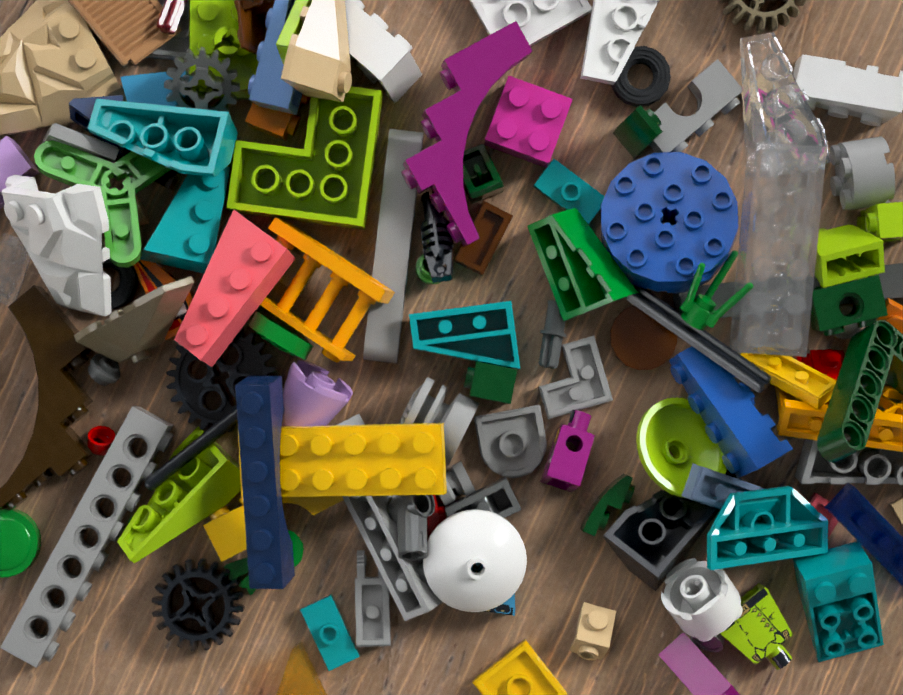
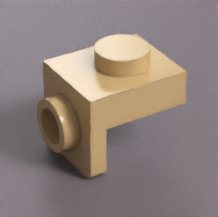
(593, 632)

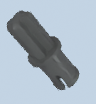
(552, 337)

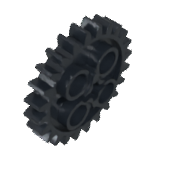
(193, 391)

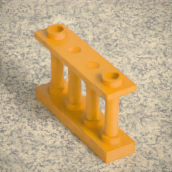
(342, 274)

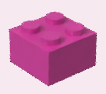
(527, 121)

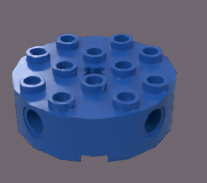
(669, 189)

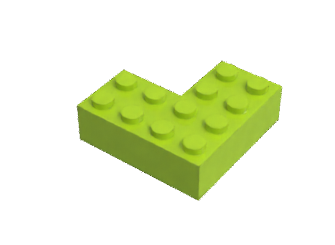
(324, 180)

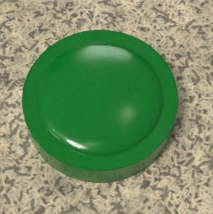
(279, 336)
(18, 542)

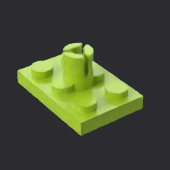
(215, 27)

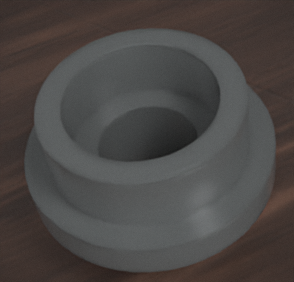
(104, 370)

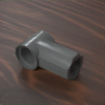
(411, 516)

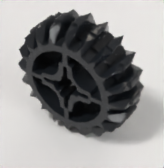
(205, 618)

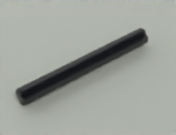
(700, 340)

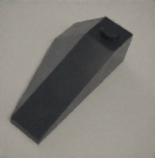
(659, 534)

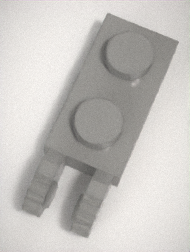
(371, 607)

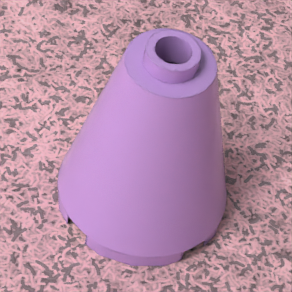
(312, 396)

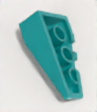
(173, 136)

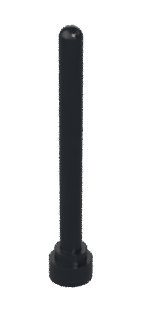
(192, 450)

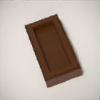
(490, 226)

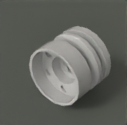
(427, 409)

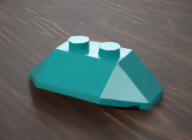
(765, 528)

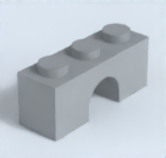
(714, 91)

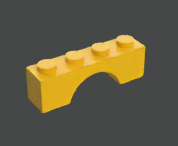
(228, 527)

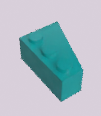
(190, 225)

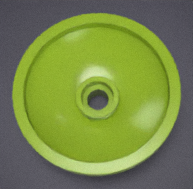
(676, 428)

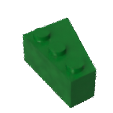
(577, 264)

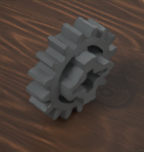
(215, 84)

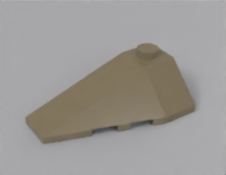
(138, 327)

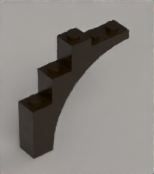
(60, 397)

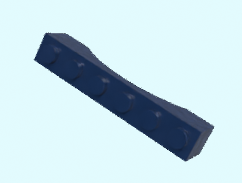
(259, 429)

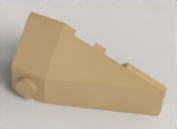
(320, 56)

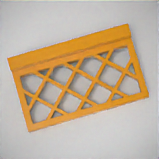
(805, 421)

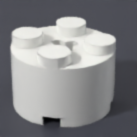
(701, 599)

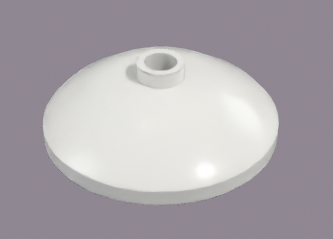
(471, 539)

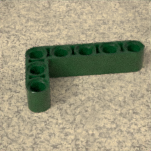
(869, 362)

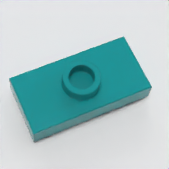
(569, 190)
(330, 632)

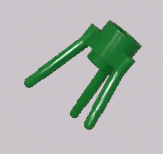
(700, 311)

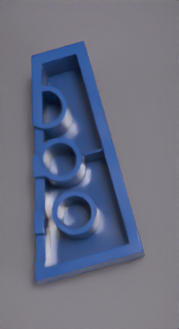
(728, 413)

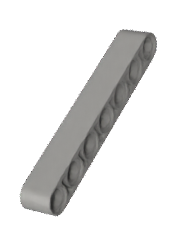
(392, 248)

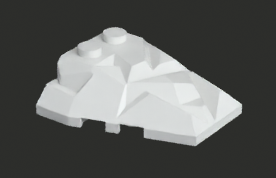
(63, 240)

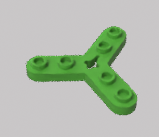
(79, 167)

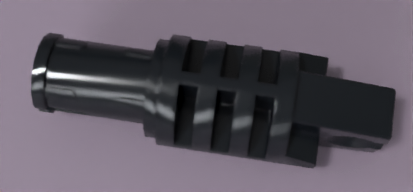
(436, 242)

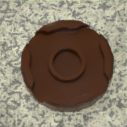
(641, 340)

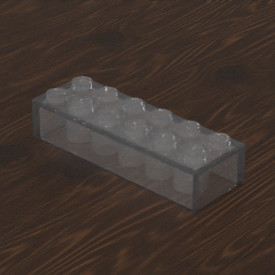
(778, 248)

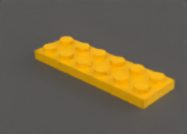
(362, 460)

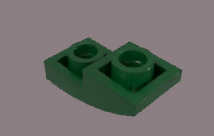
(638, 130)
(615, 494)

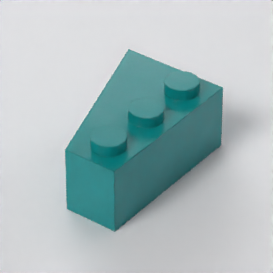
(470, 333)

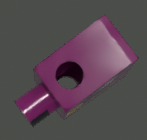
(564, 467)

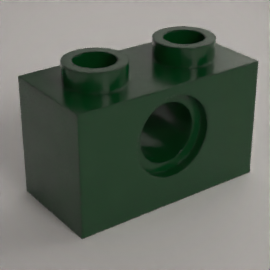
(867, 305)
(491, 382)

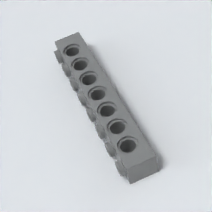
(23, 639)

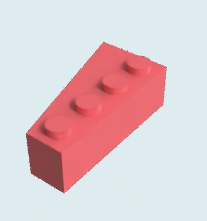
(232, 288)

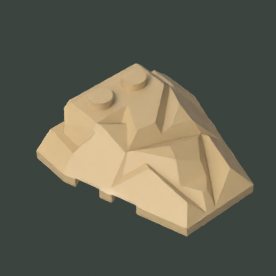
(46, 64)

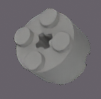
(862, 173)

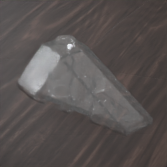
(772, 100)

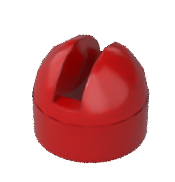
(103, 436)

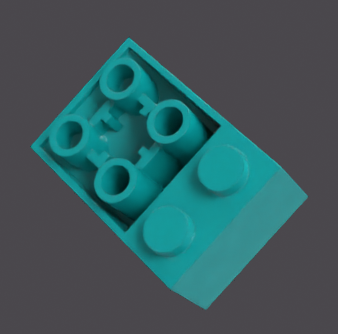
(839, 601)

